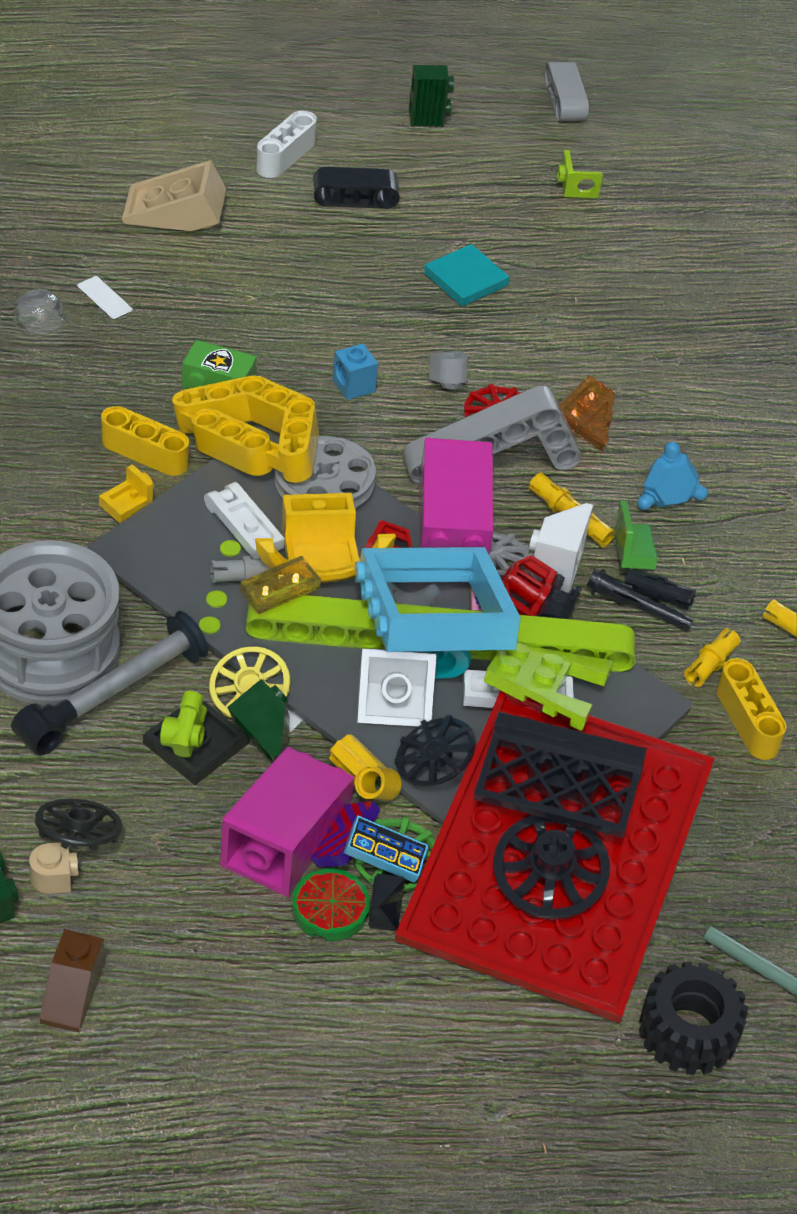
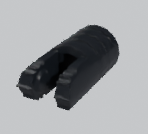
(558, 602)

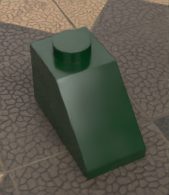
(263, 717)

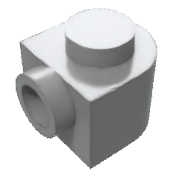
(448, 368)

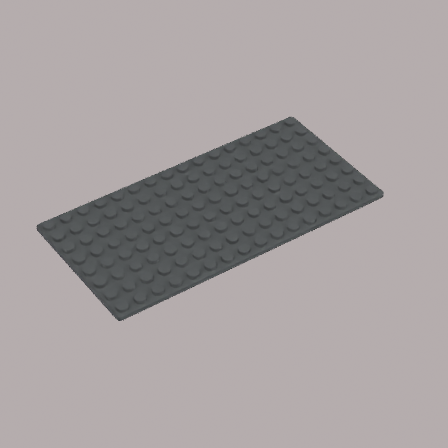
(166, 561)

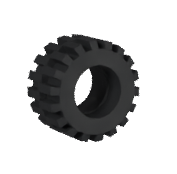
(689, 1044)

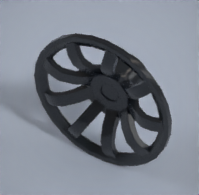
(554, 860)

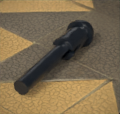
(623, 593)

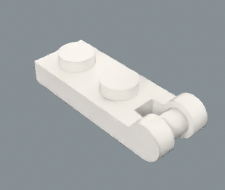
(242, 517)

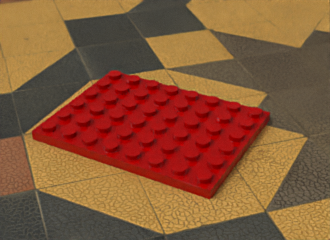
(577, 959)

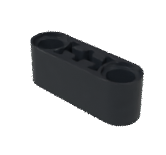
(356, 187)

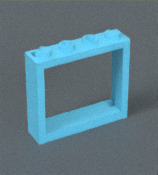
(489, 630)

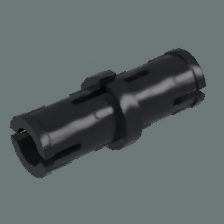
(661, 589)

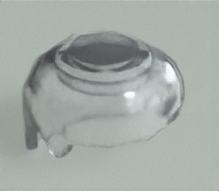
(39, 311)

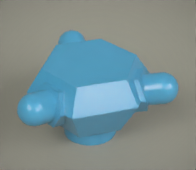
(671, 480)

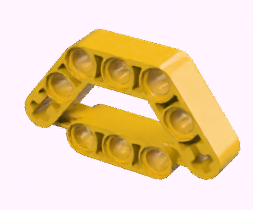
(218, 417)

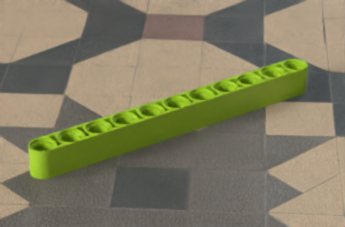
(348, 625)

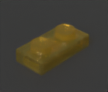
(280, 584)

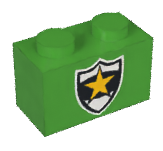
(214, 364)

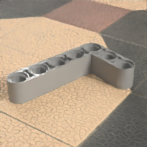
(506, 425)

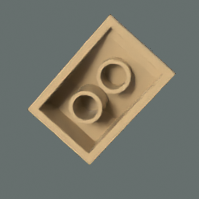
(177, 200)

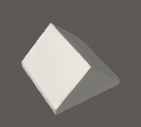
(395, 687)

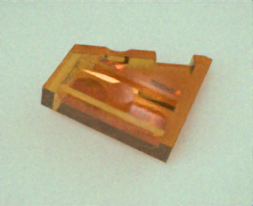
(590, 411)

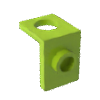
(571, 179)

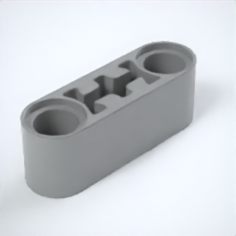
(566, 91)

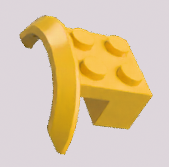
(322, 532)

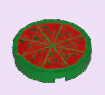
(330, 904)

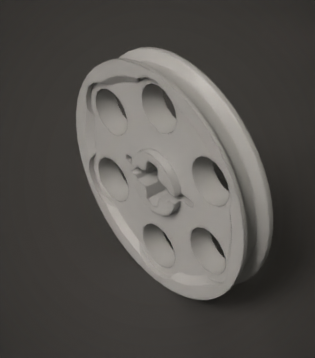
(333, 472)

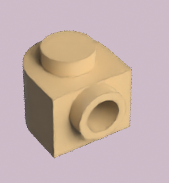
(52, 868)

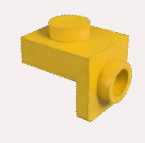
(129, 495)

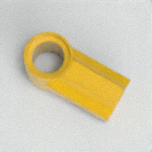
(365, 767)

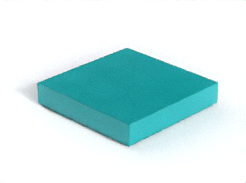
(466, 275)

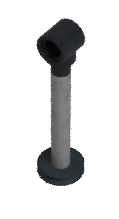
(44, 726)

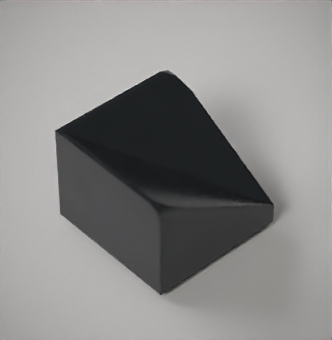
(386, 902)

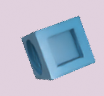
(355, 371)

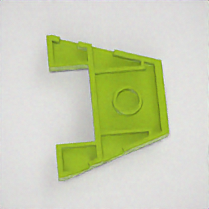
(540, 675)

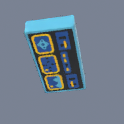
(386, 849)

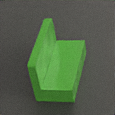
(634, 541)

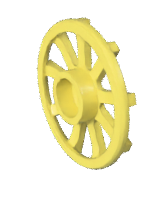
(246, 676)

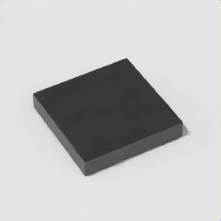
(220, 743)

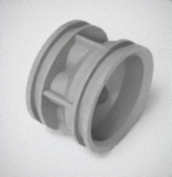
(44, 590)

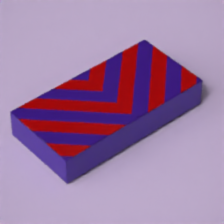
(333, 844)

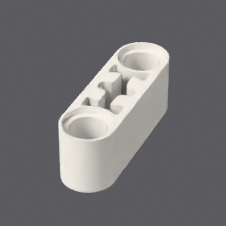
(286, 144)

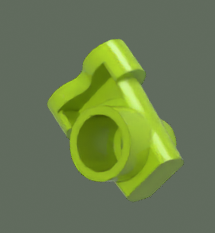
(187, 729)

